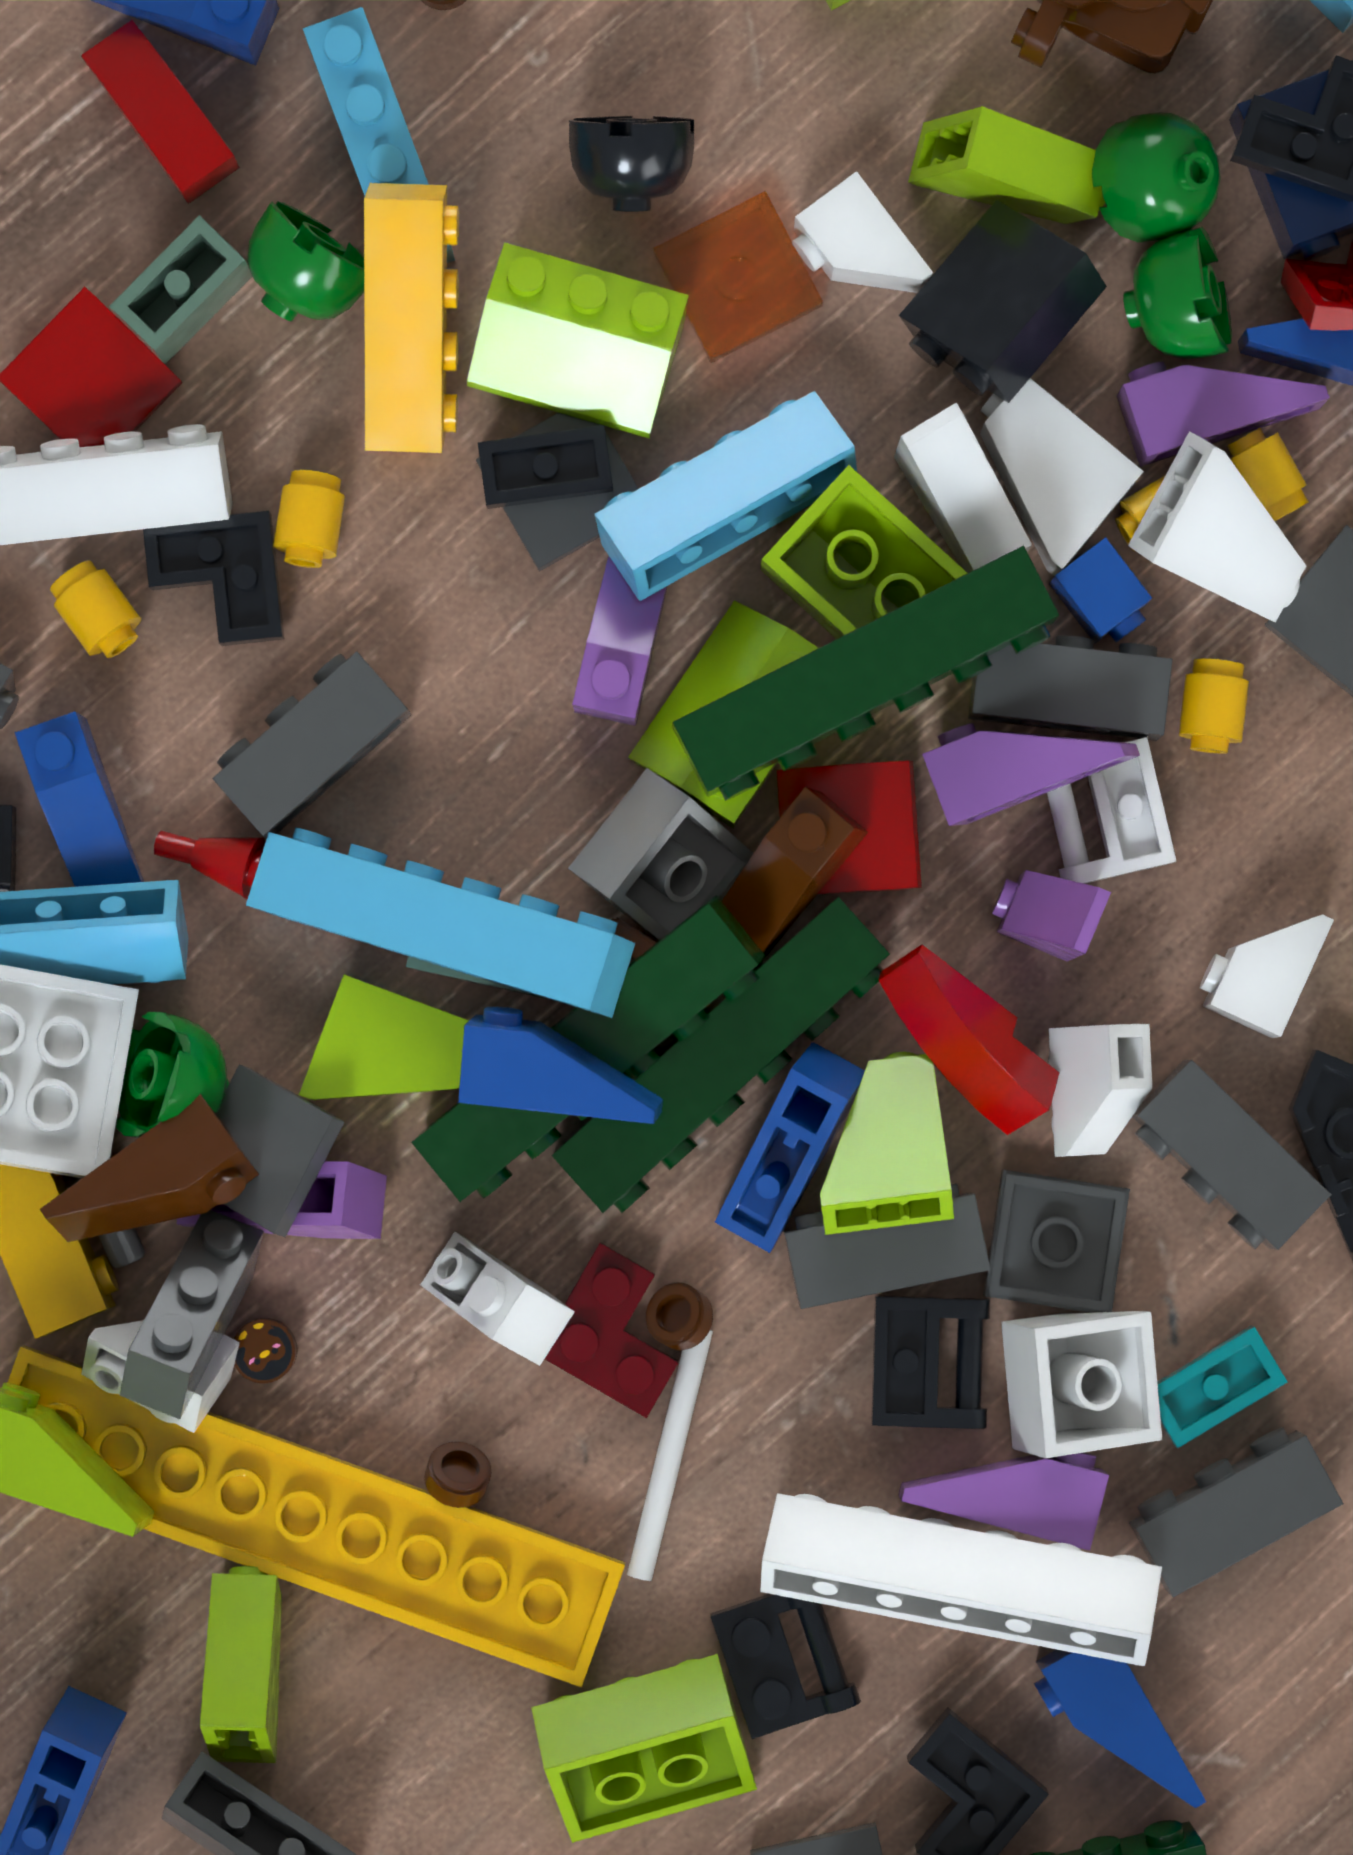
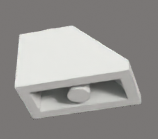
(858, 240)
(1265, 976)

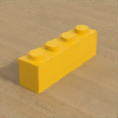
(407, 317)
(52, 1277)

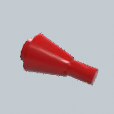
(222, 859)

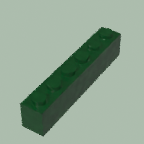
(866, 672)
(658, 997)
(719, 1058)

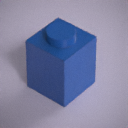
(1102, 593)

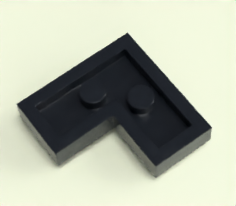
(1301, 145)
(233, 557)
(986, 1786)

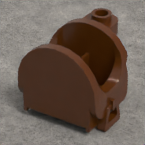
(1129, 30)

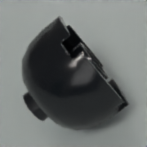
(631, 157)

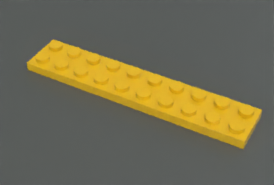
(344, 1528)

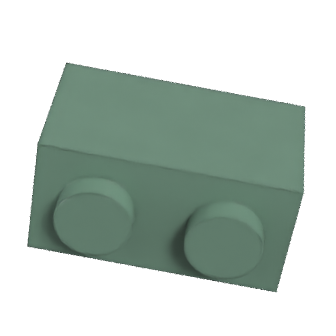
(182, 289)

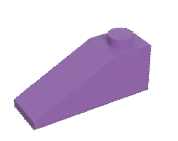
(1212, 403)
(618, 650)
(1000, 769)
(1050, 913)
(340, 1205)
(1026, 1494)

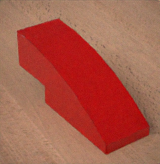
(161, 111)
(969, 1039)

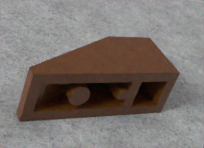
(791, 867)
(162, 1176)

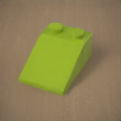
(58, 1470)

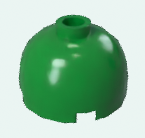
(1155, 176)
(303, 265)
(1180, 298)
(167, 1070)

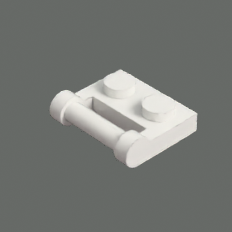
(1128, 817)

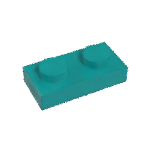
(1217, 1386)

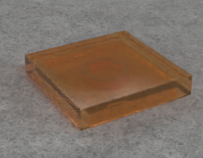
(738, 276)

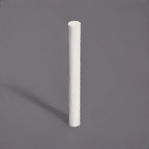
(668, 1460)

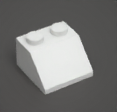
(1081, 1382)

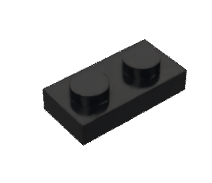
(545, 467)

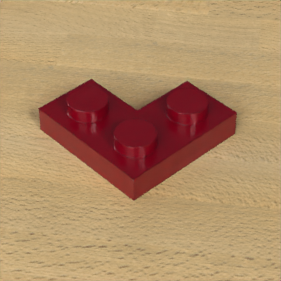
(595, 1341)

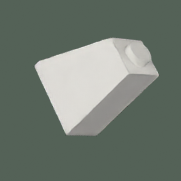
(1055, 471)
(960, 489)
(1218, 532)

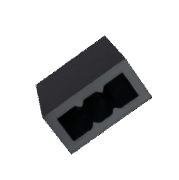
(1001, 302)

